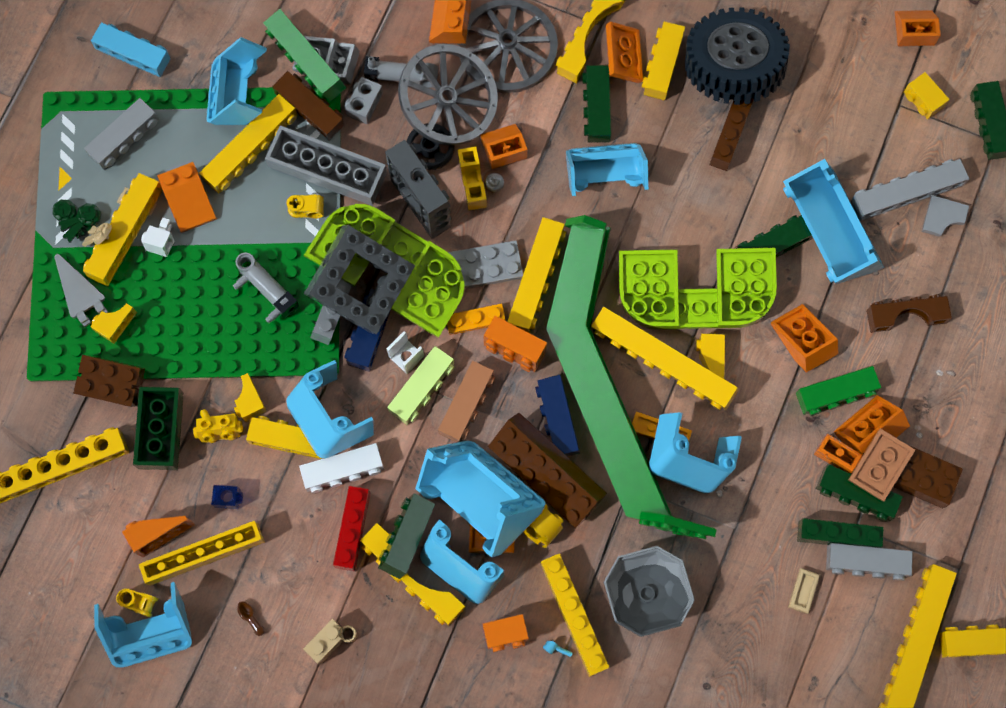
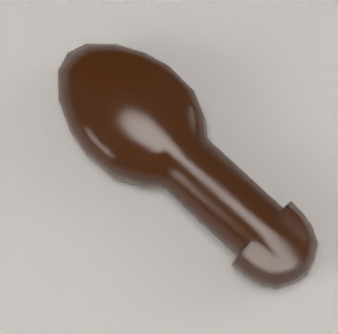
(247, 613)

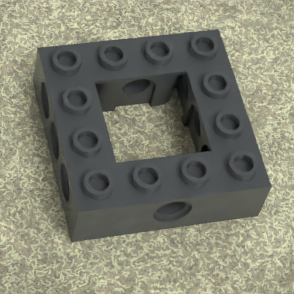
(422, 196)
(324, 283)

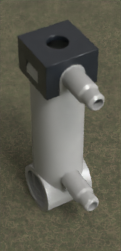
(387, 70)
(267, 285)

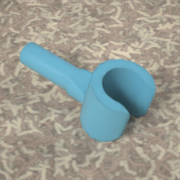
(551, 646)

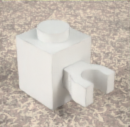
(159, 239)

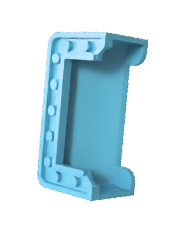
(833, 223)
(480, 492)

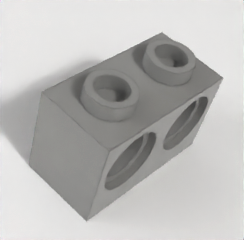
(367, 101)

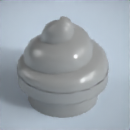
(494, 182)

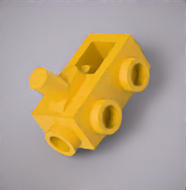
(216, 428)

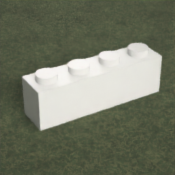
(341, 467)

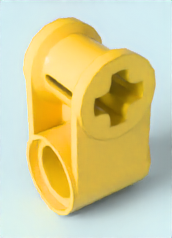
(307, 206)
(140, 603)

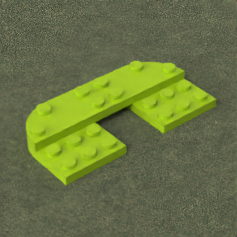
(433, 285)
(741, 299)

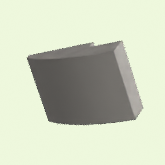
(339, 56)

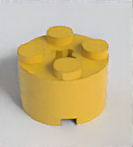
(544, 528)

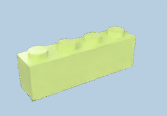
(421, 385)

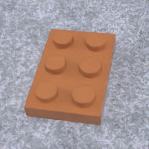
(881, 465)

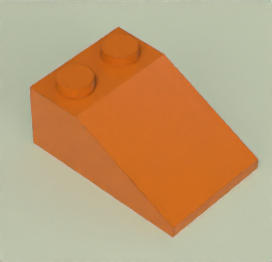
(187, 197)
(805, 338)
(151, 534)

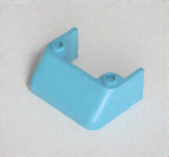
(229, 84)
(605, 165)
(324, 435)
(673, 463)
(145, 638)

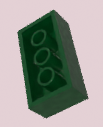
(158, 428)

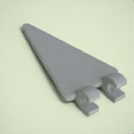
(78, 292)

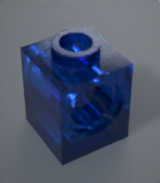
(218, 495)

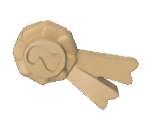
(98, 234)

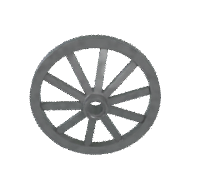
(510, 48)
(441, 103)

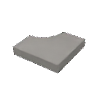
(942, 214)

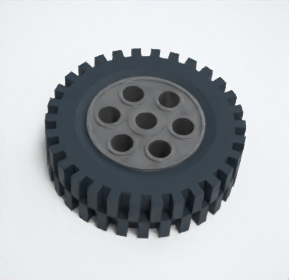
(737, 55)

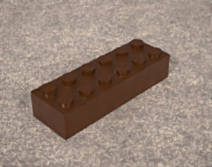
(547, 469)

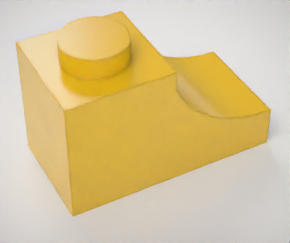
(113, 324)
(249, 402)

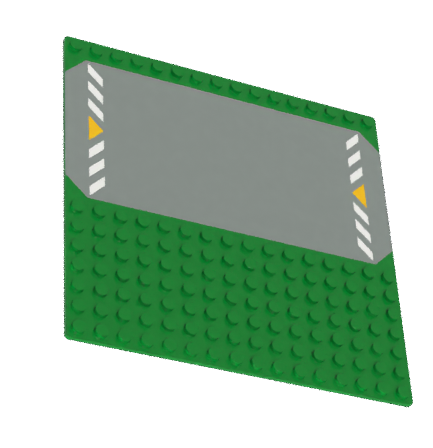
(185, 303)

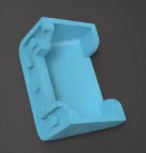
(454, 570)

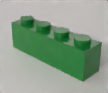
(838, 390)

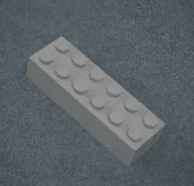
(326, 165)

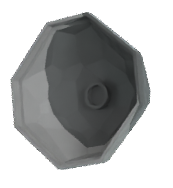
(649, 591)

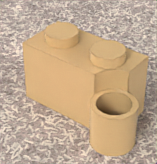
(327, 641)

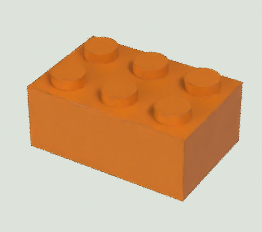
(514, 344)

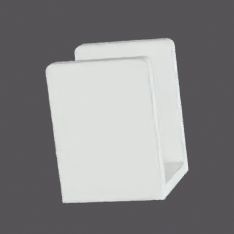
(401, 345)

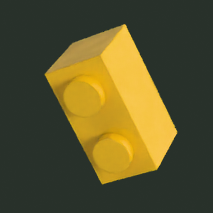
(926, 95)

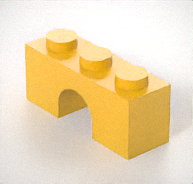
(472, 178)

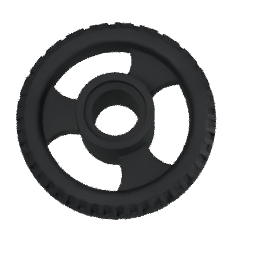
(441, 159)

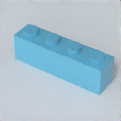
(131, 49)

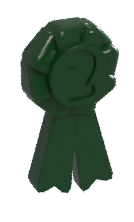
(65, 210)
(86, 216)

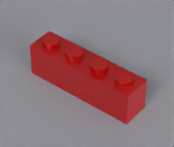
(351, 528)

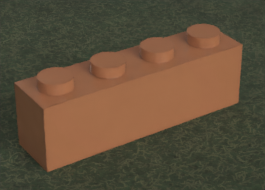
(466, 401)

